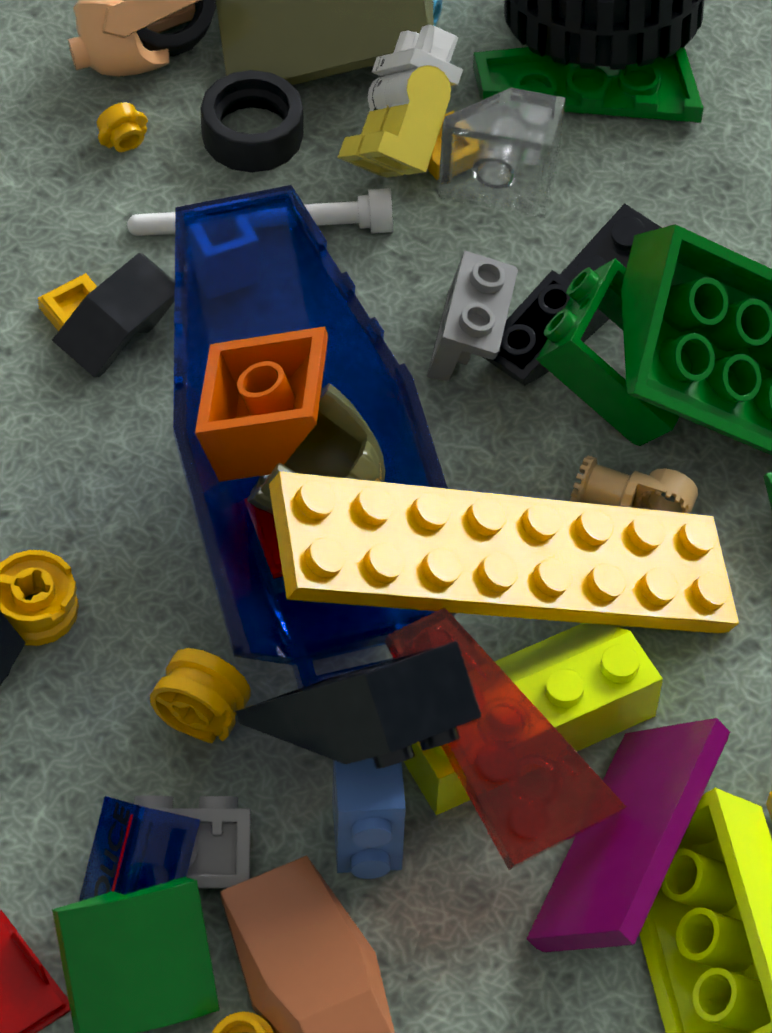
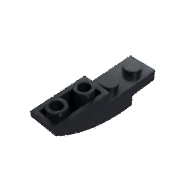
(525, 327)

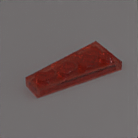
(512, 759)

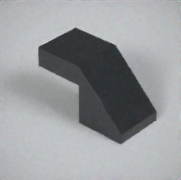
(114, 312)

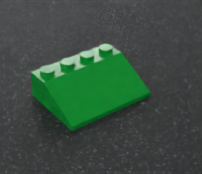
(700, 333)

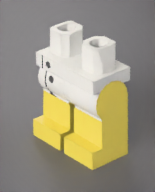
(406, 105)

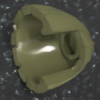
(336, 447)

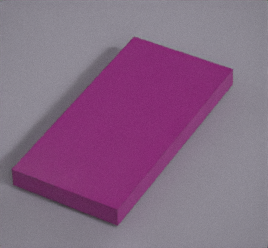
(622, 862)

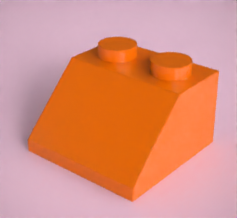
(260, 400)

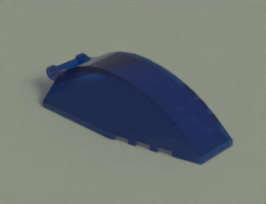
(257, 271)

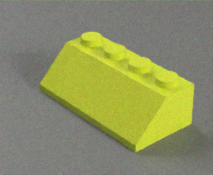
(581, 680)
(713, 923)

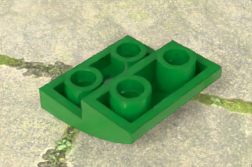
(136, 959)

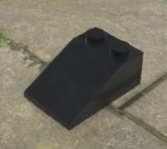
(375, 709)

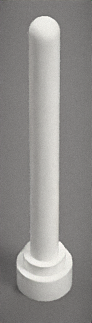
(369, 211)

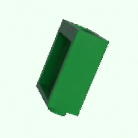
(587, 372)

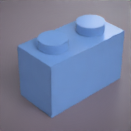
(368, 818)

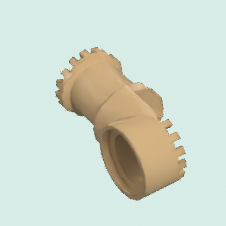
(637, 490)

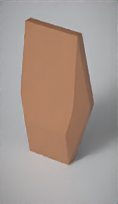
(304, 954)

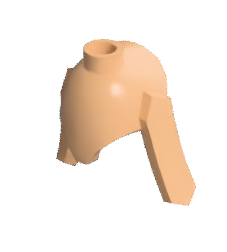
(110, 36)

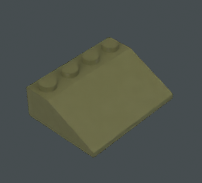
(314, 36)

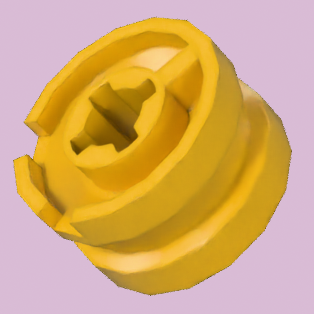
(53, 607)
(200, 695)

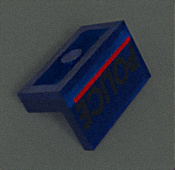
(137, 848)

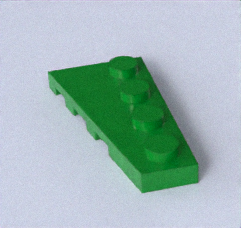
(650, 91)

